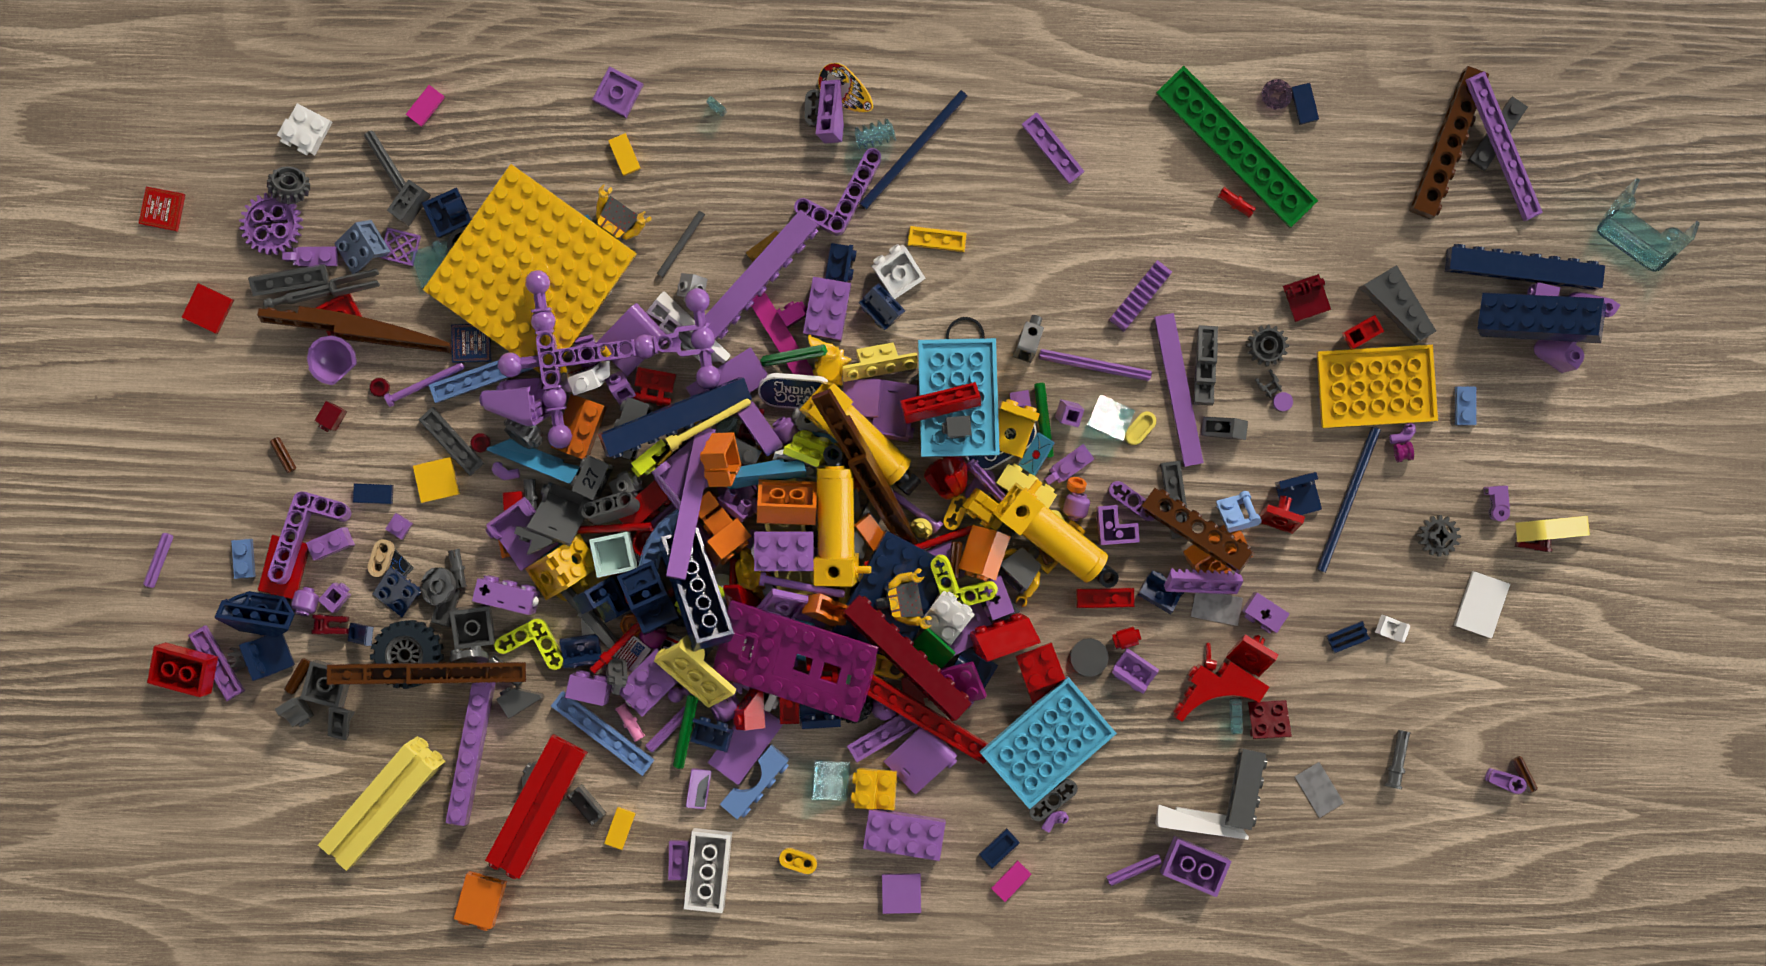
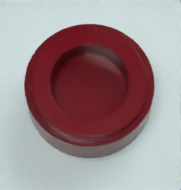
(379, 387)
(480, 442)

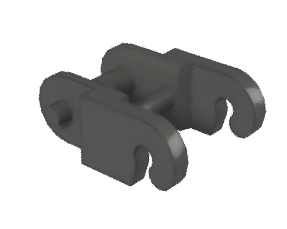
(1264, 388)

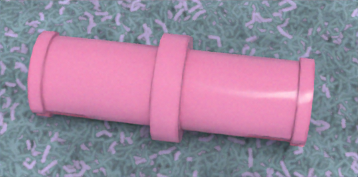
(630, 722)

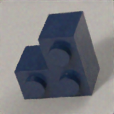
(605, 597)

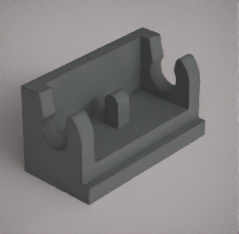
(408, 202)
(586, 804)

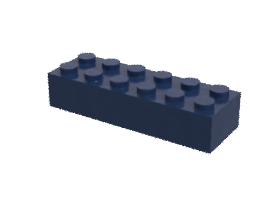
(1542, 317)
(699, 597)

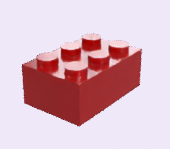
(182, 669)

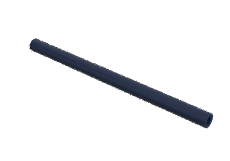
(913, 149)
(1348, 499)

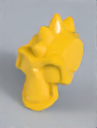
(831, 364)
(747, 576)

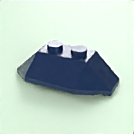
(256, 613)

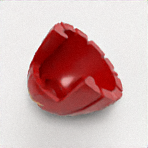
(948, 476)

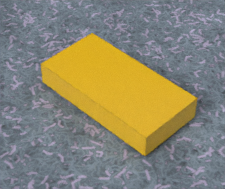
(624, 154)
(620, 828)

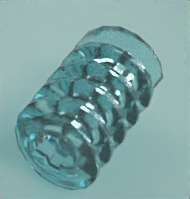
(874, 134)

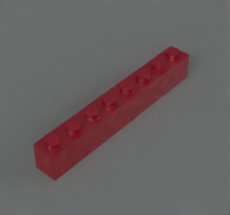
(906, 658)

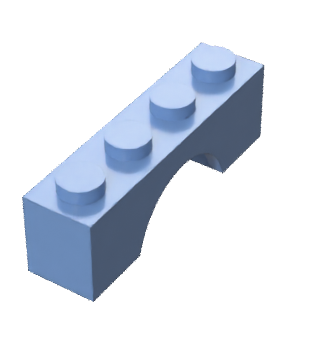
(739, 800)

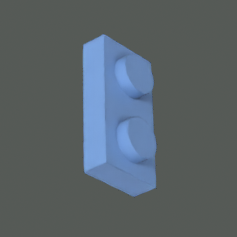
(1465, 406)
(243, 558)

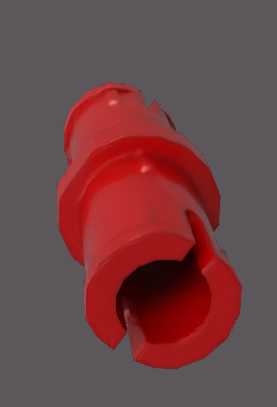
(1236, 202)

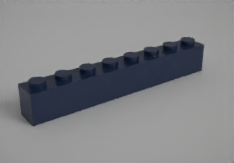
(1524, 268)
(673, 417)

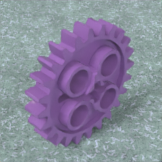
(272, 241)

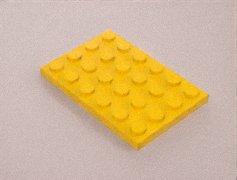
(1377, 386)

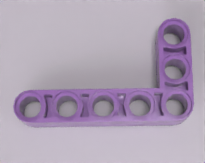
(846, 199)
(299, 530)

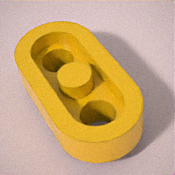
(797, 862)

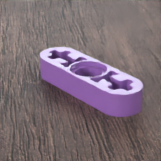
(1118, 496)

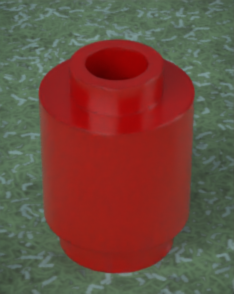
(1126, 638)

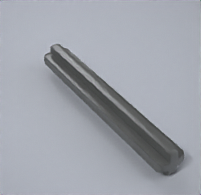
(385, 160)

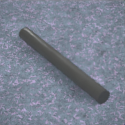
(680, 244)

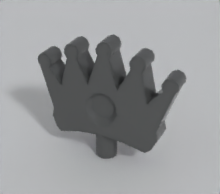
(238, 659)

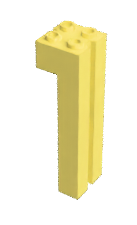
(381, 802)

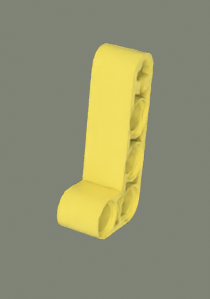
(1552, 529)

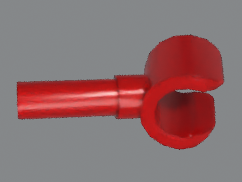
(1209, 663)

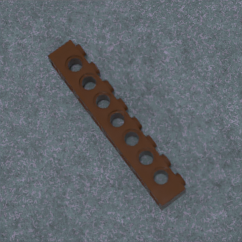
(1421, 204)

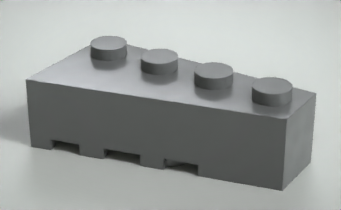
(1399, 303)

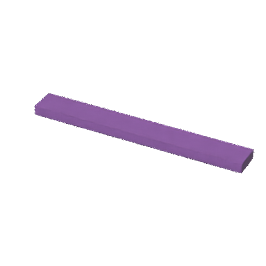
(1504, 146)
(1178, 389)
(688, 510)

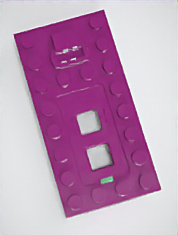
(765, 655)

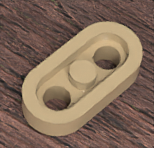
(378, 556)

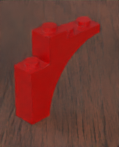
(1207, 685)

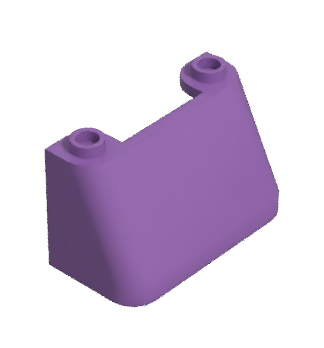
(1566, 355)
(517, 400)

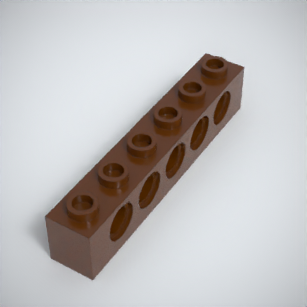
(1201, 540)

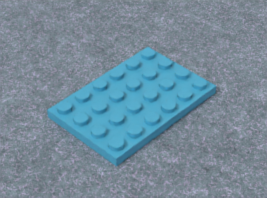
(953, 364)
(1048, 742)

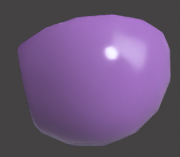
(330, 359)

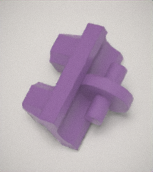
(734, 507)

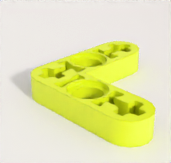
(954, 589)
(530, 635)

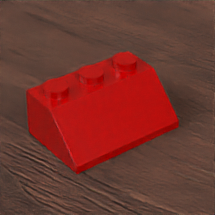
(1004, 637)

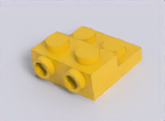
(874, 789)

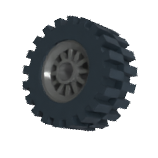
(411, 631)

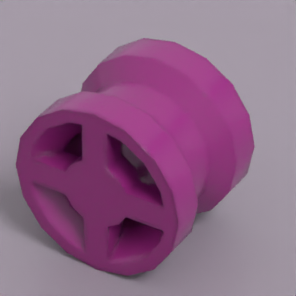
(1403, 452)

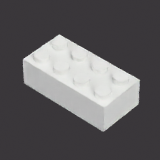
(708, 870)

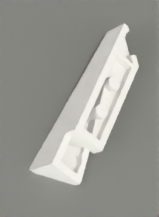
(673, 316)
(1197, 821)

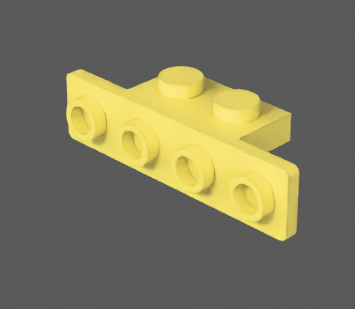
(878, 361)

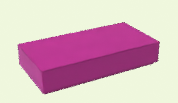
(425, 105)
(1011, 881)

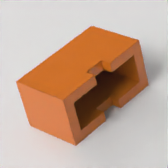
(824, 609)

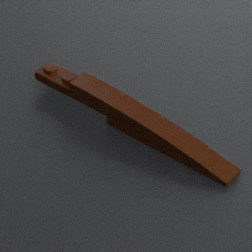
(354, 328)
(864, 465)
(426, 673)

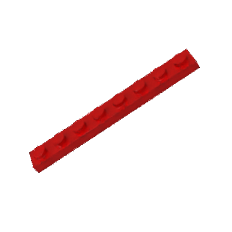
(927, 718)

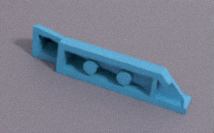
(536, 460)

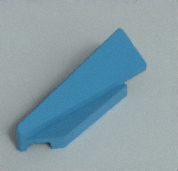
(770, 470)

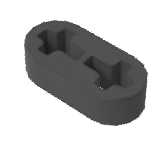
(808, 107)

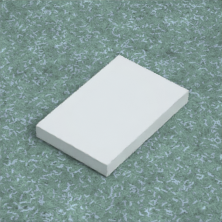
(1481, 604)

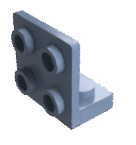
(361, 245)

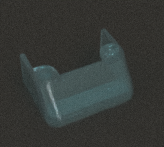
(1637, 237)

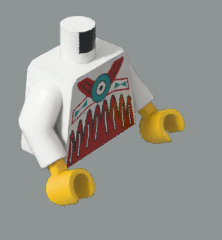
(587, 377)

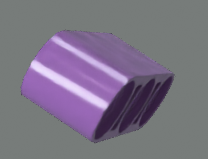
(760, 429)

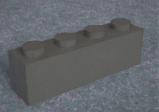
(1245, 789)

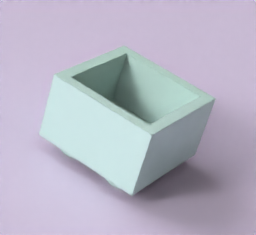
(613, 554)

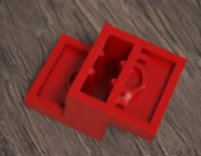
(1040, 670)

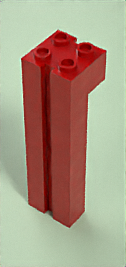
(536, 807)

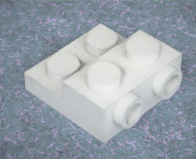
(304, 130)
(897, 270)
(948, 617)

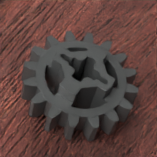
(1439, 528)

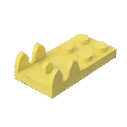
(694, 673)

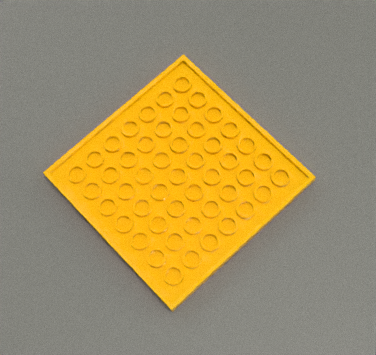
(520, 232)

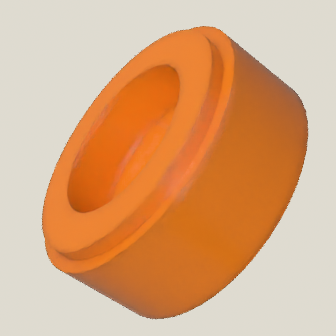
(1076, 485)

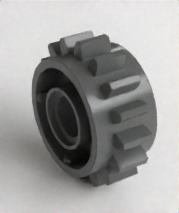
(288, 185)
(1275, 338)
(524, 435)

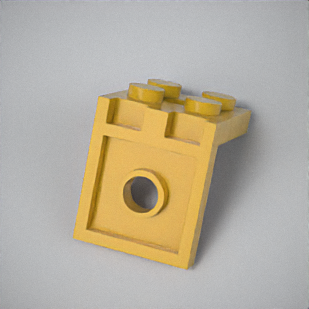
(1021, 421)
(558, 572)

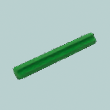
(794, 355)
(1042, 409)
(685, 732)

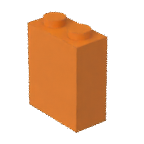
(984, 553)
(480, 900)

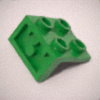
(934, 648)

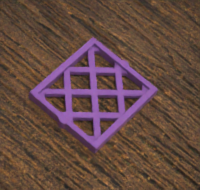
(415, 237)

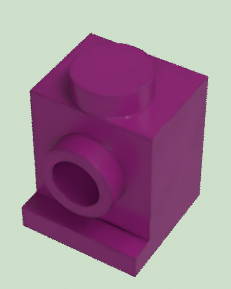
(793, 313)

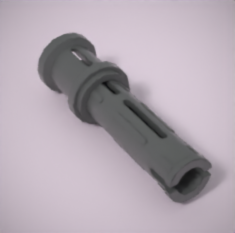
(1396, 770)

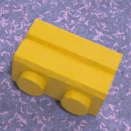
(982, 506)

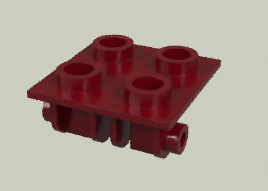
(1307, 297)
(1269, 719)

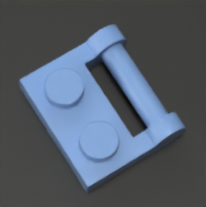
(1232, 514)

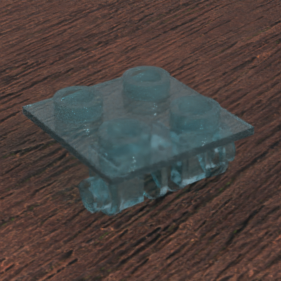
(428, 260)
(1111, 418)
(830, 780)

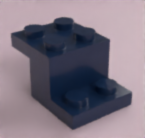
(648, 597)

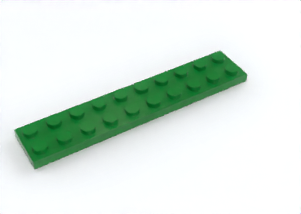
(1236, 146)

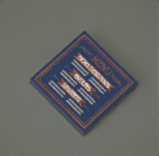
(469, 344)

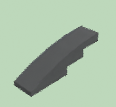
(1205, 365)

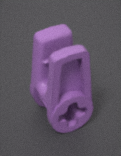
(1505, 780)

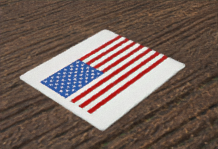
(633, 652)

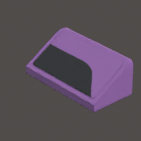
(698, 788)

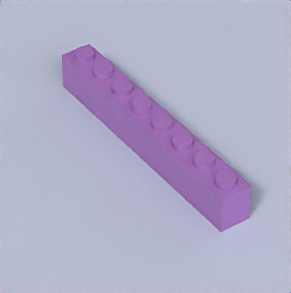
(760, 273)
(470, 753)

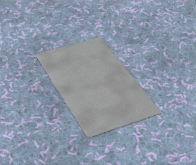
(1217, 607)
(1319, 789)

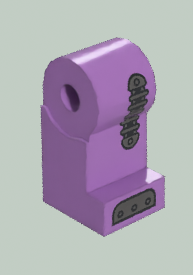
(1499, 502)

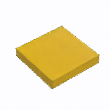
(436, 480)

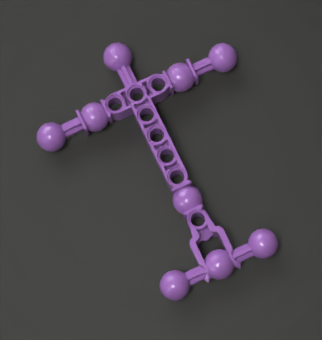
(643, 346)

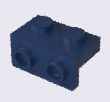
(1155, 593)
(580, 650)
(711, 735)

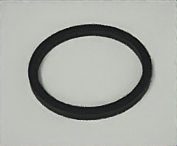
(965, 318)

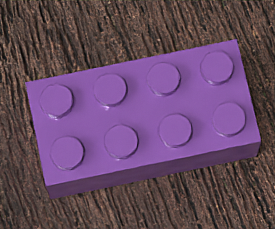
(904, 834)

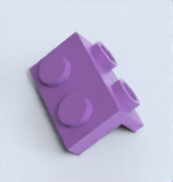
(1134, 671)

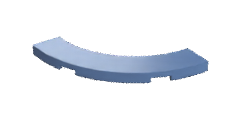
(651, 549)

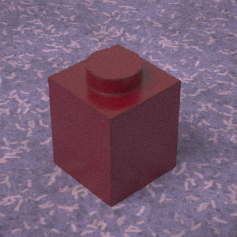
(330, 416)

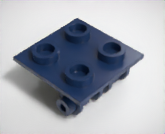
(396, 591)

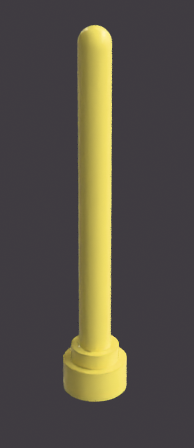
(675, 441)

